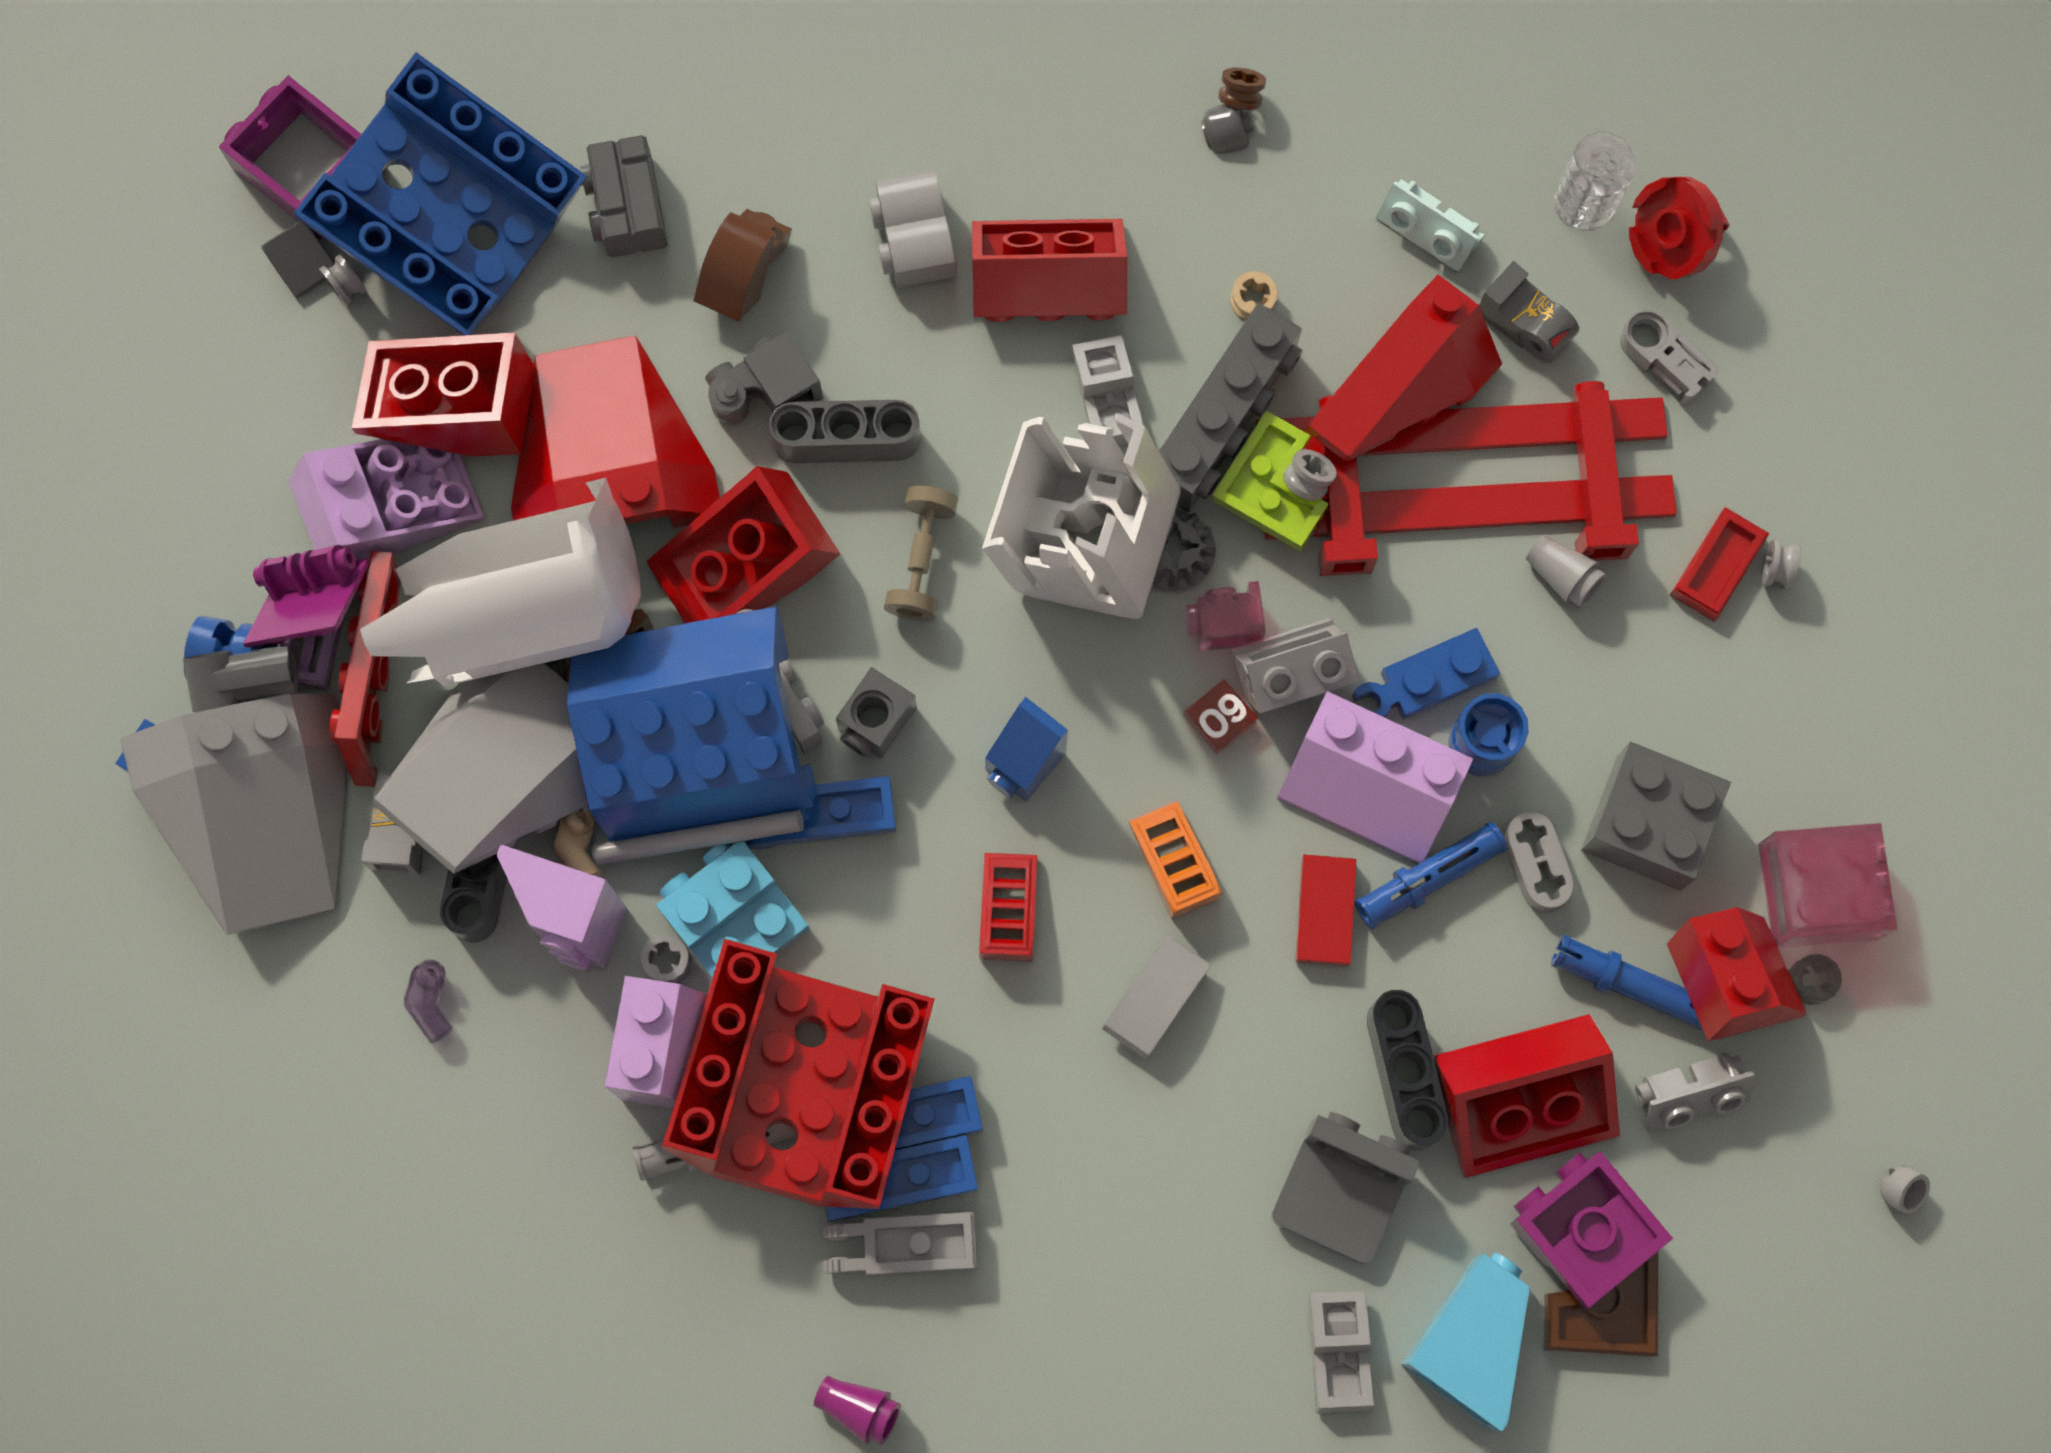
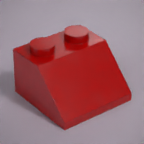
(1734, 973)

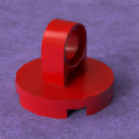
(1677, 227)

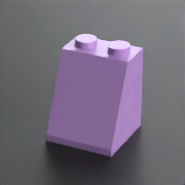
(652, 1040)

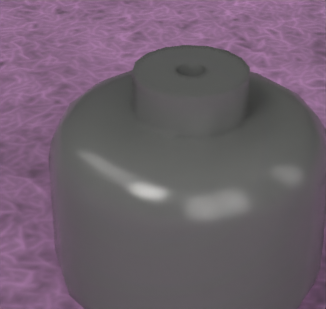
(1227, 128)

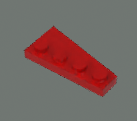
(358, 718)

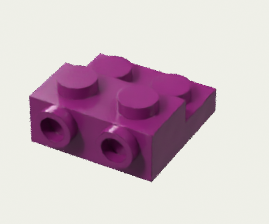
(1589, 1228)

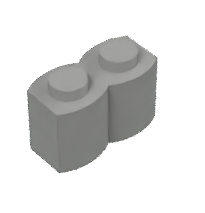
(914, 229)

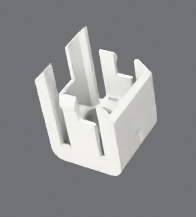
(1052, 494)

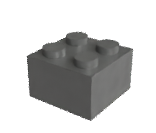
(1656, 816)

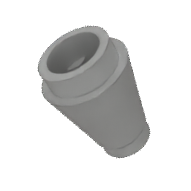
(1566, 571)

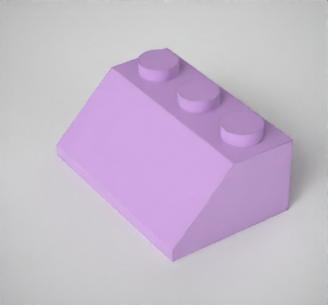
(1374, 778)
(565, 907)

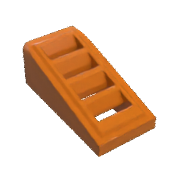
(1190, 899)

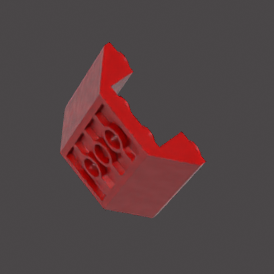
(836, 1096)

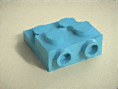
(730, 901)

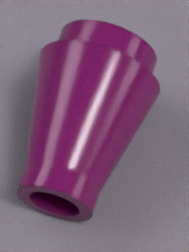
(858, 1408)

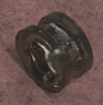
(1819, 964)

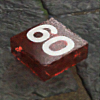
(1220, 716)

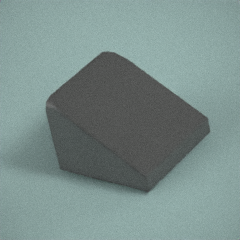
(297, 258)

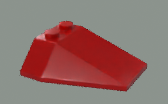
(609, 417)

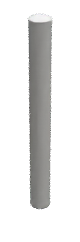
(698, 837)

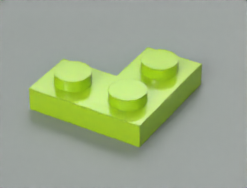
(1256, 486)

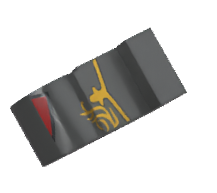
(1528, 315)

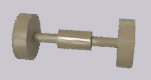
(931, 504)

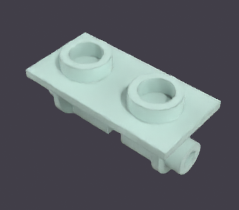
(1417, 218)

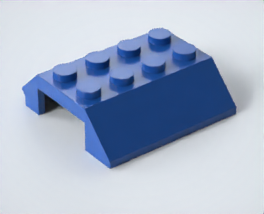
(687, 727)

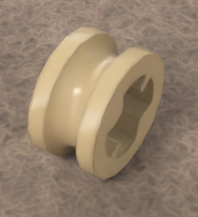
(1257, 281)

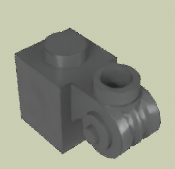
(770, 372)

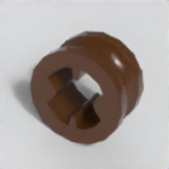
(1242, 88)

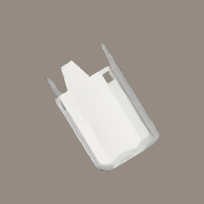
(515, 594)

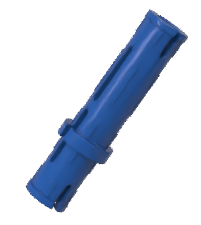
(1378, 906)
(1612, 973)

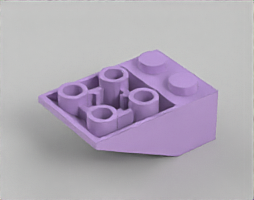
(382, 496)

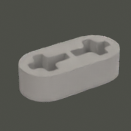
(1550, 857)

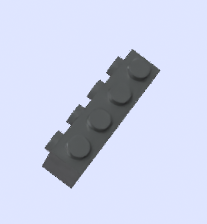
(1228, 400)

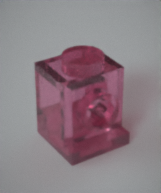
(1226, 618)

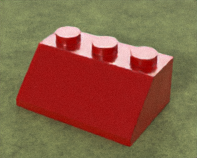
(1049, 269)
(1529, 1095)

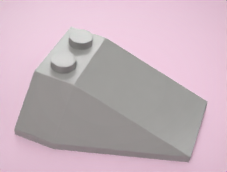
(248, 804)

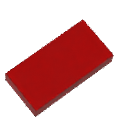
(1719, 564)
(1325, 910)

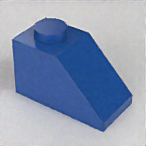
(1025, 751)

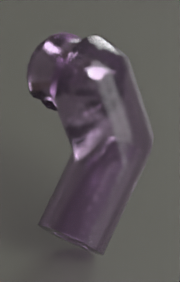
(423, 997)

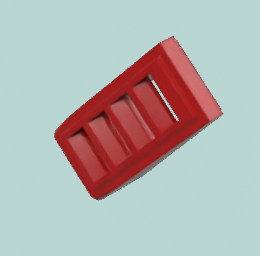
(1006, 948)

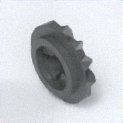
(1193, 563)

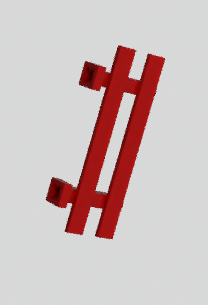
(1596, 499)

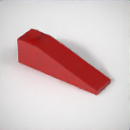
(1421, 365)

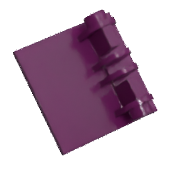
(305, 594)

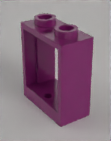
(275, 112)

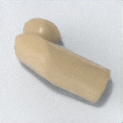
(574, 840)

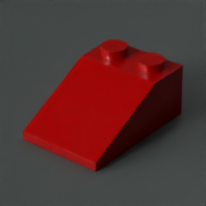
(447, 393)
(744, 549)

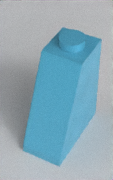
(1476, 1341)

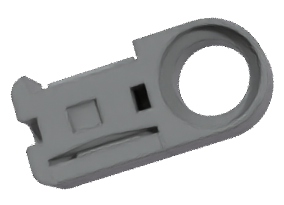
(1673, 359)

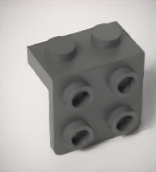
(1344, 1187)

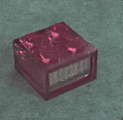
(1827, 885)

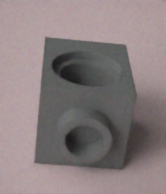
(880, 692)

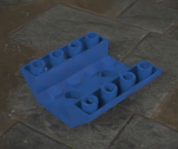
(466, 172)

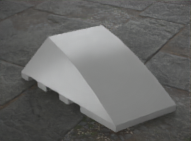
(488, 768)

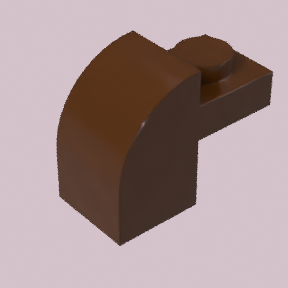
(739, 261)

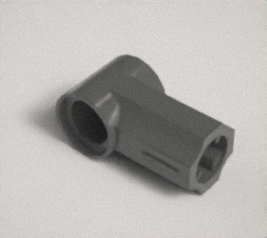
(229, 678)

